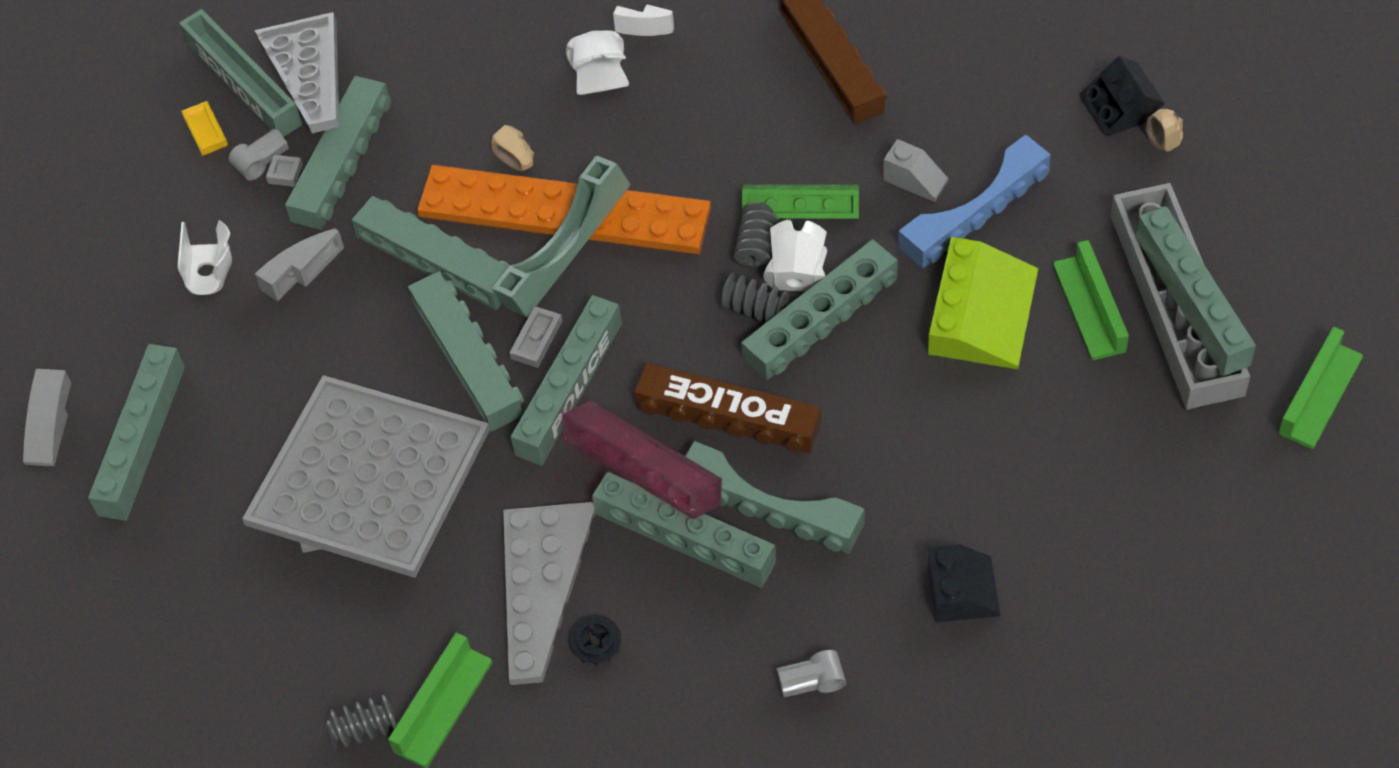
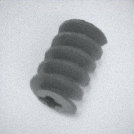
(754, 235)
(752, 300)
(361, 722)

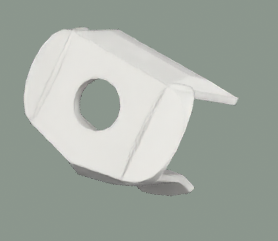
(597, 61)
(195, 256)
(796, 256)

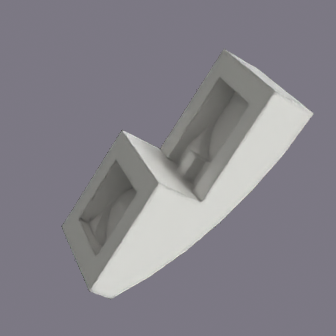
(650, 22)

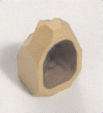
(1165, 129)
(512, 148)

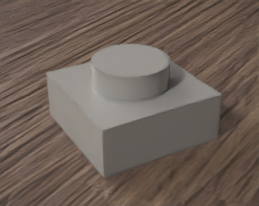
(284, 170)

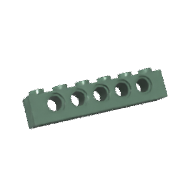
(805, 312)
(700, 538)

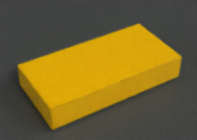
(204, 128)

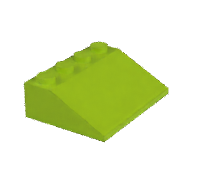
(982, 305)

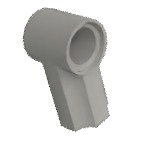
(252, 159)
(820, 673)

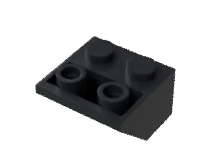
(1121, 96)

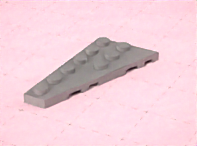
(308, 66)
(540, 572)

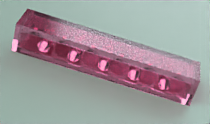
(642, 459)

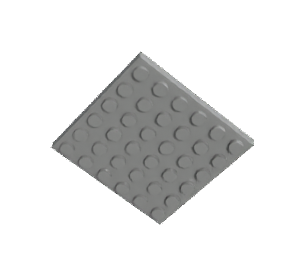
(367, 475)

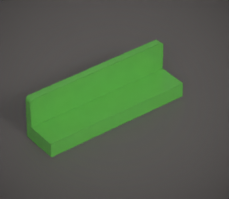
(806, 200)
(1092, 303)
(1320, 391)
(439, 702)

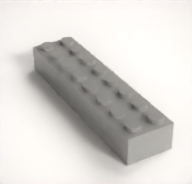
(1189, 361)

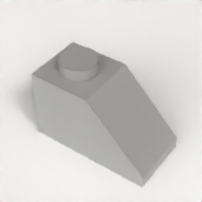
(913, 171)

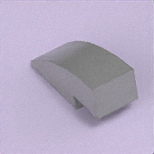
(299, 263)
(46, 417)

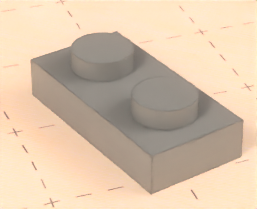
(536, 336)

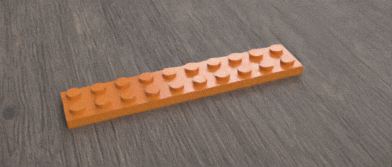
(543, 204)

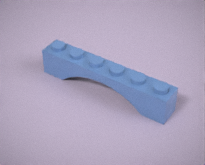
(930, 234)

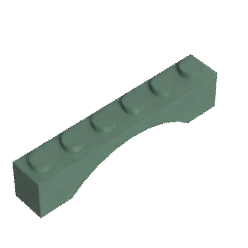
(596, 194)
(825, 521)

